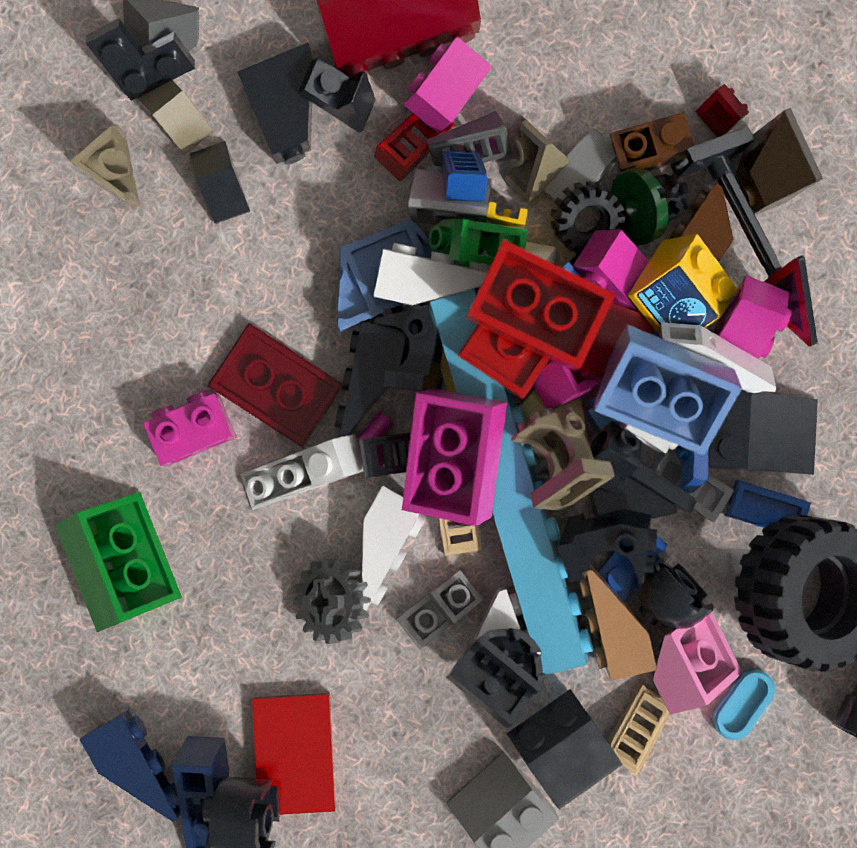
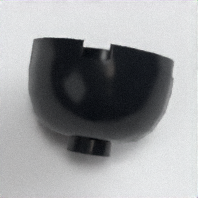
(672, 596)

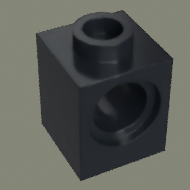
(619, 448)

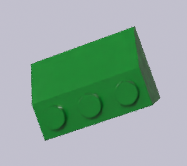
(117, 561)

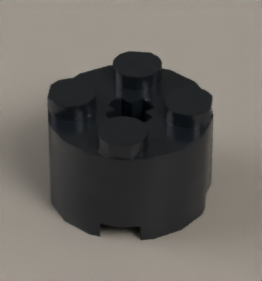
(242, 813)

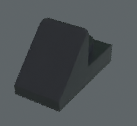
(339, 95)

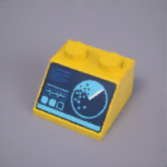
(682, 285)

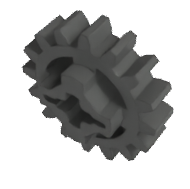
(331, 601)

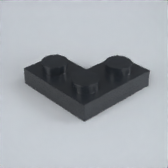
(138, 68)

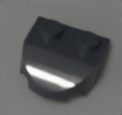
(500, 673)

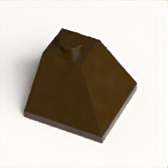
(776, 164)

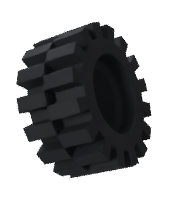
(577, 200)

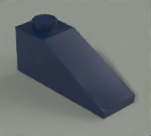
(196, 776)

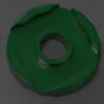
(650, 220)

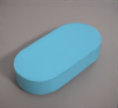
(743, 704)

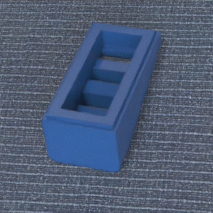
(464, 176)

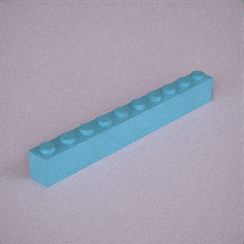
(524, 531)

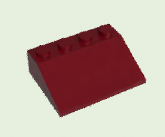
(387, 31)

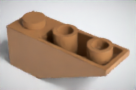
(622, 636)

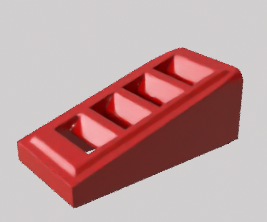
(391, 160)

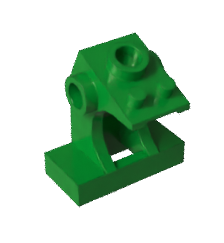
(468, 239)

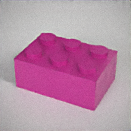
(454, 456)

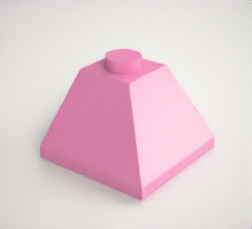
(694, 666)

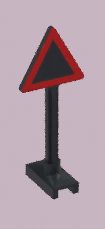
(792, 277)

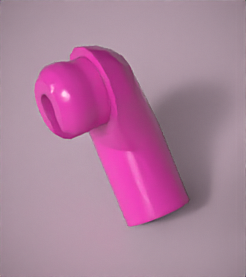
(377, 428)

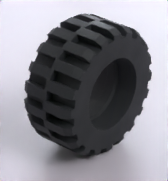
(773, 588)

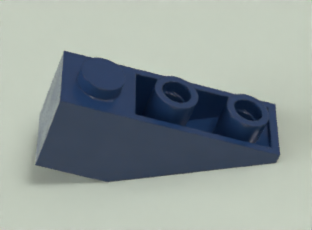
(127, 761)

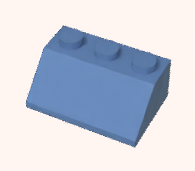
(666, 390)

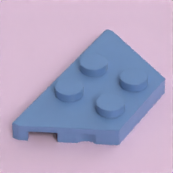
(360, 268)

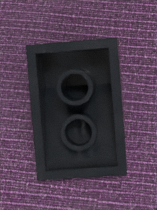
(767, 435)

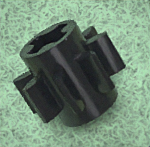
(674, 193)

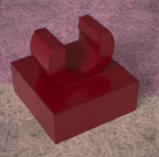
(722, 111)

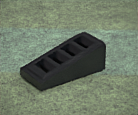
(370, 456)

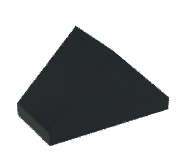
(219, 182)

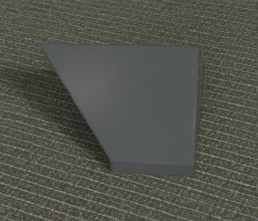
(156, 18)

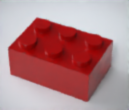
(540, 306)

